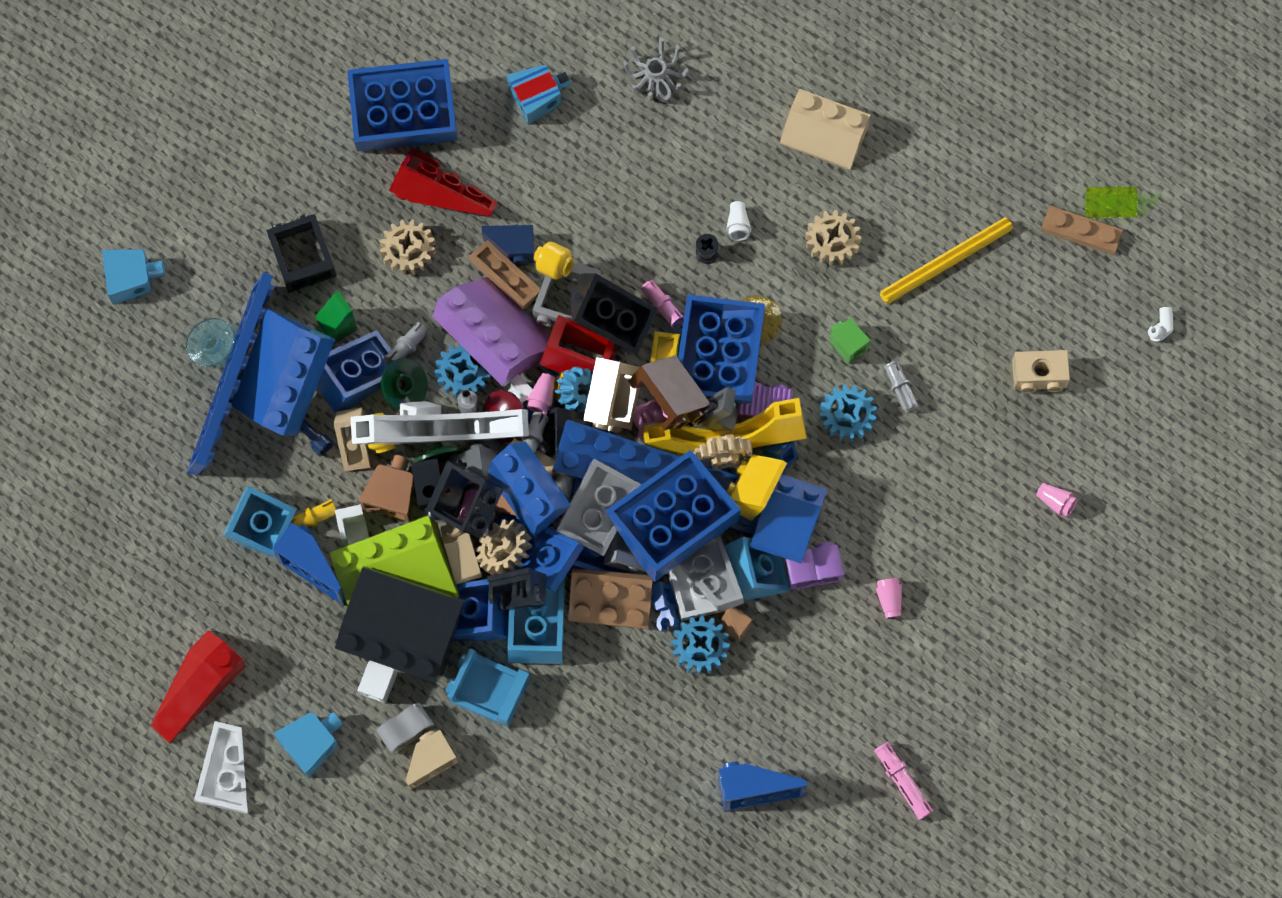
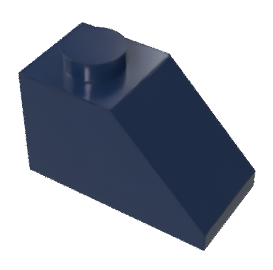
(513, 241)

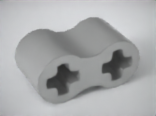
(405, 728)

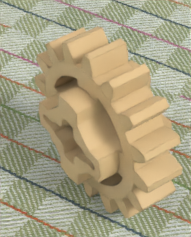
(827, 228)
(399, 239)
(724, 452)
(503, 547)

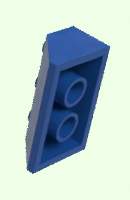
(527, 487)

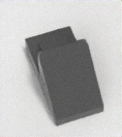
(721, 413)

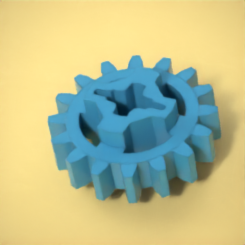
(453, 366)
(838, 419)
(691, 652)

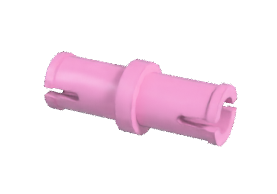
(663, 303)

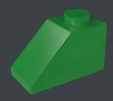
(336, 318)

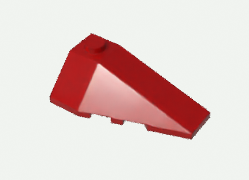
(424, 183)
(200, 679)

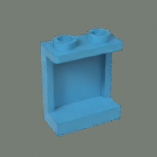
(487, 688)

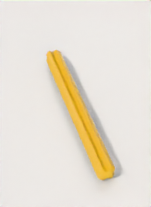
(946, 260)

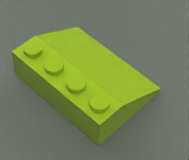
(407, 552)

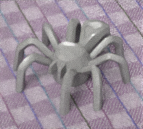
(656, 71)

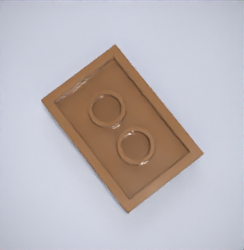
(610, 598)

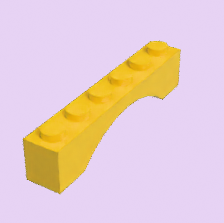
(776, 424)

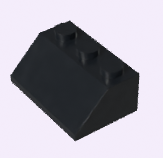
(611, 312)

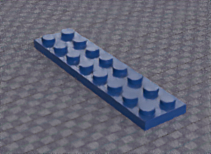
(229, 382)
(637, 461)

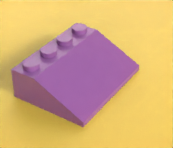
(491, 328)

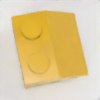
(755, 484)

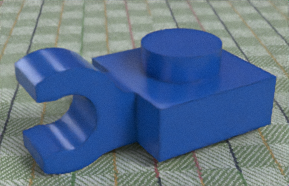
(665, 603)

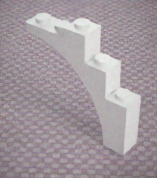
(439, 427)

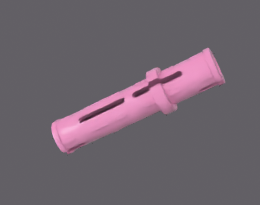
(906, 785)

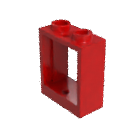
(562, 359)

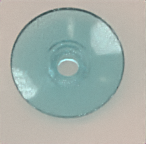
(204, 336)

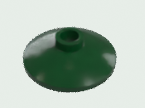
(412, 378)
(437, 451)

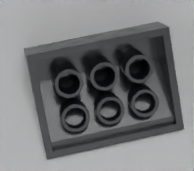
(400, 624)

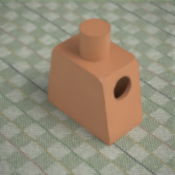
(390, 490)

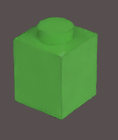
(849, 340)

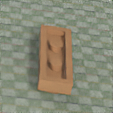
(1081, 230)
(505, 274)

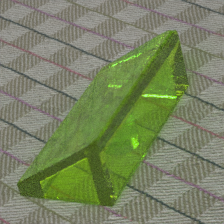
(1111, 202)

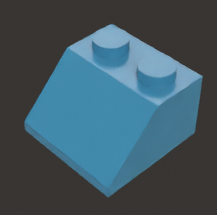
(258, 521)
(756, 571)

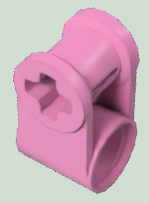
(650, 413)

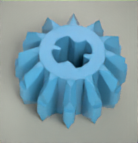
(575, 379)

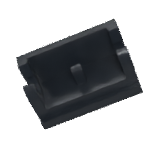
(517, 589)

